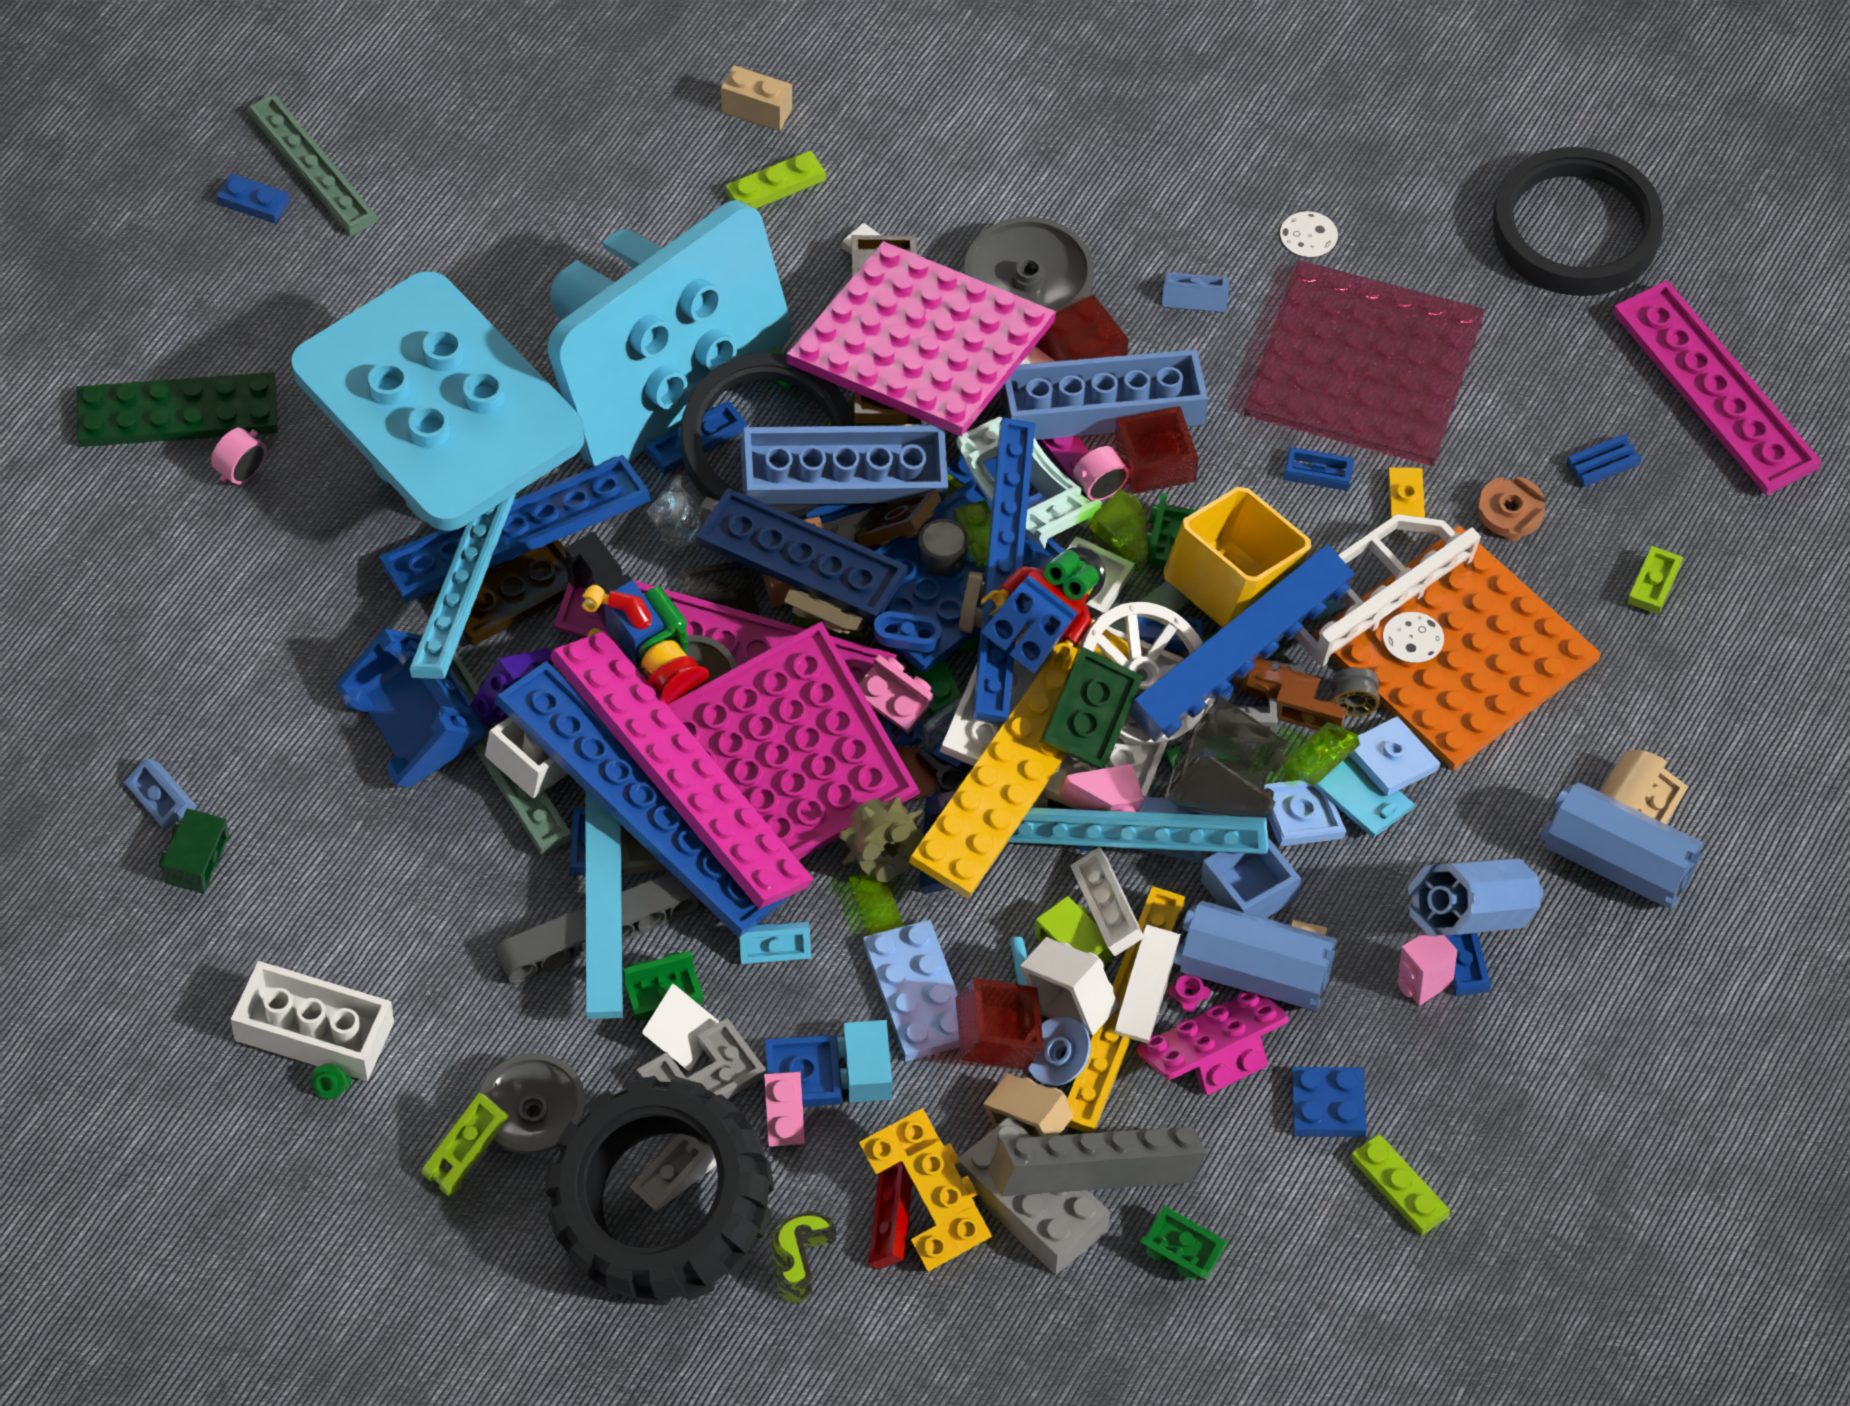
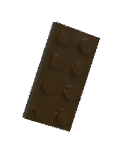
(517, 591)

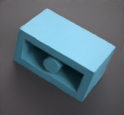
(867, 1061)

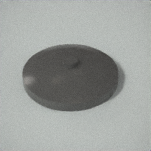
(1033, 261)

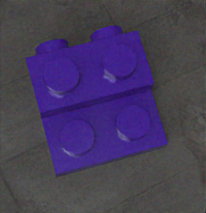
(503, 675)

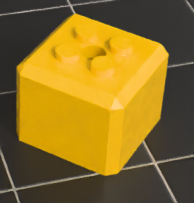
(1233, 554)

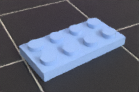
(915, 988)

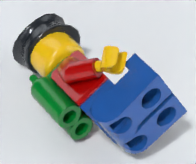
(1050, 603)

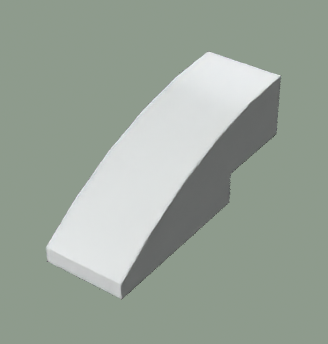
(1147, 984)

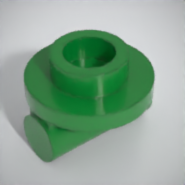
(329, 1081)

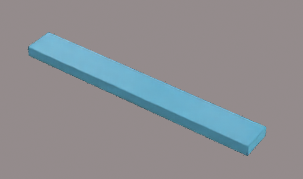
(459, 593)
(1143, 830)
(603, 913)

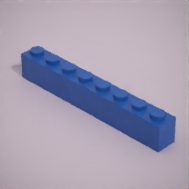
(1241, 643)

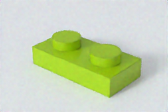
(1655, 580)

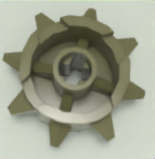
(882, 838)

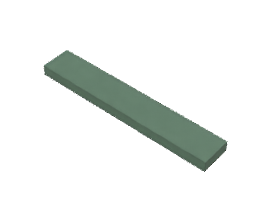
(312, 164)

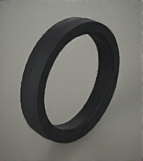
(1572, 279)
(740, 370)

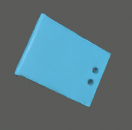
(1362, 799)

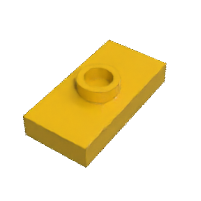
(1406, 492)

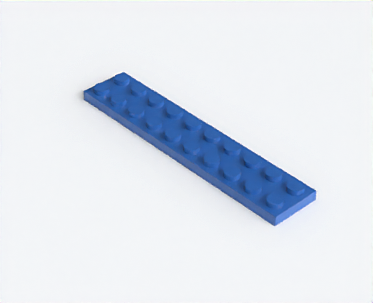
(588, 751)

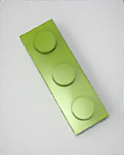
(777, 181)
(1400, 1184)

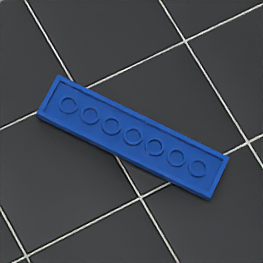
(531, 524)

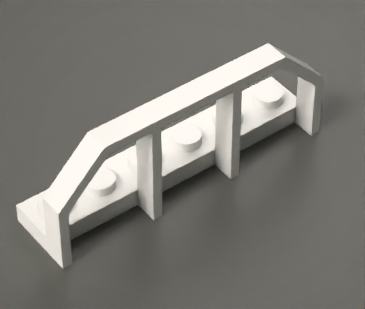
(1407, 583)

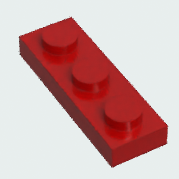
(890, 1217)

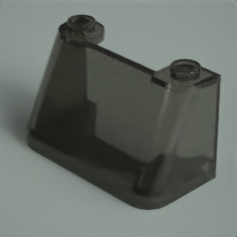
(1226, 764)

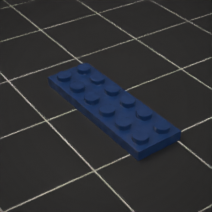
(801, 554)

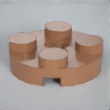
(1508, 523)

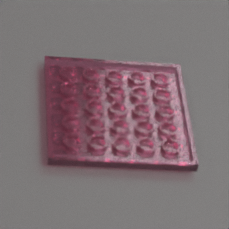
(1365, 362)

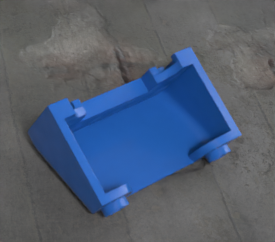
(420, 718)

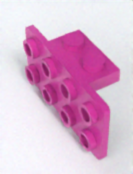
(1217, 1044)

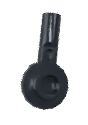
(947, 777)

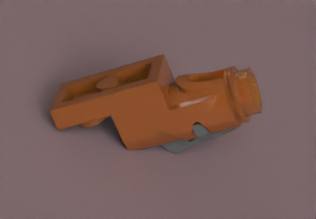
(1294, 694)

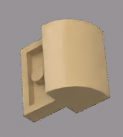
(1645, 785)

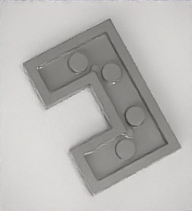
(732, 1067)

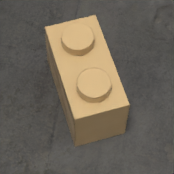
(756, 98)
(1033, 1106)

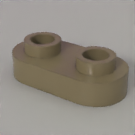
(971, 612)

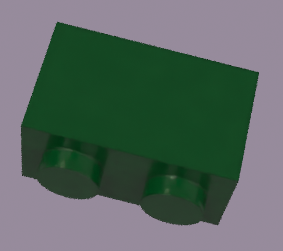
(194, 850)

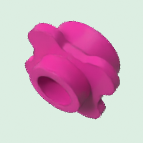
(1189, 983)

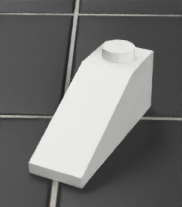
(674, 1171)

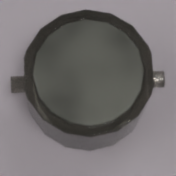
(943, 547)

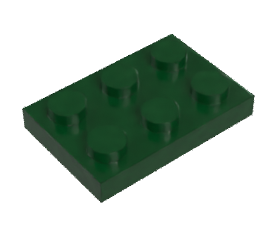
(1091, 708)

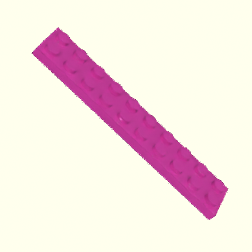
(739, 631)
(681, 769)

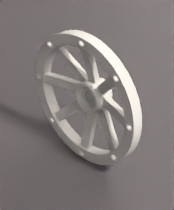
(1143, 665)

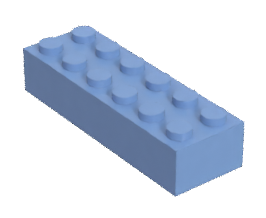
(1092, 393)
(842, 463)

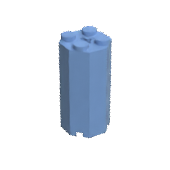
(1622, 844)
(1474, 896)
(1255, 954)

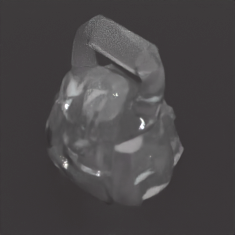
(677, 513)

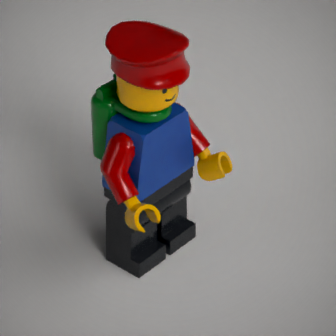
(639, 623)

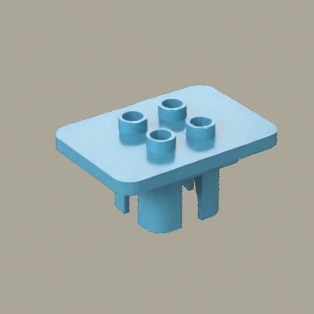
(647, 341)
(437, 400)

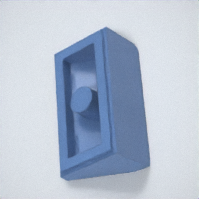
(1195, 292)
(159, 793)

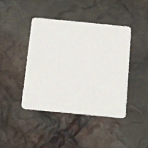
(676, 1027)

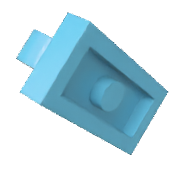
(775, 943)

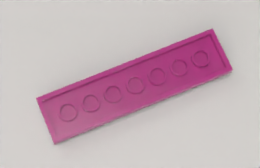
(1717, 387)

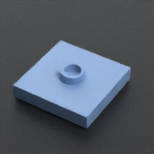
(1393, 756)
(1303, 814)

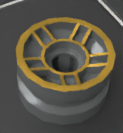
(1356, 691)

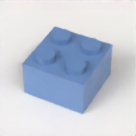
(1251, 881)

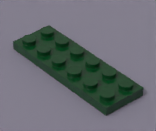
(176, 409)

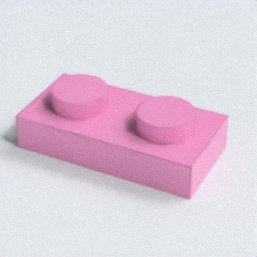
(784, 1109)

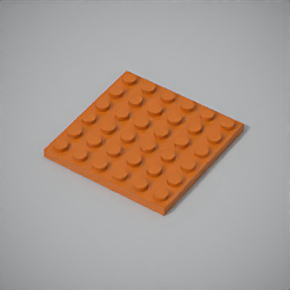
(1496, 662)

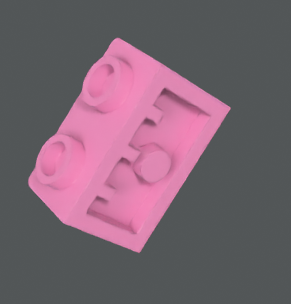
(896, 693)

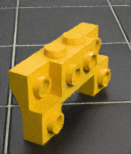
(937, 1182)

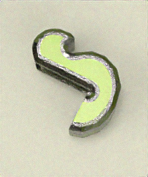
(788, 1251)

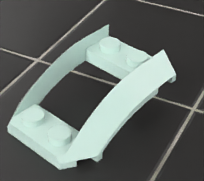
(1064, 503)

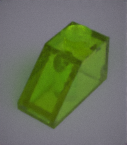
(1123, 527)

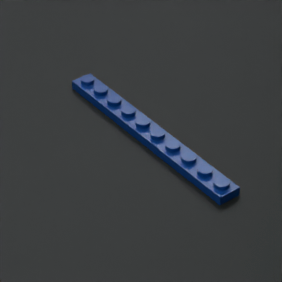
(1003, 559)

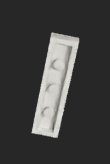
(1107, 901)

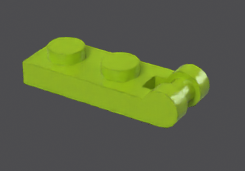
(465, 1144)

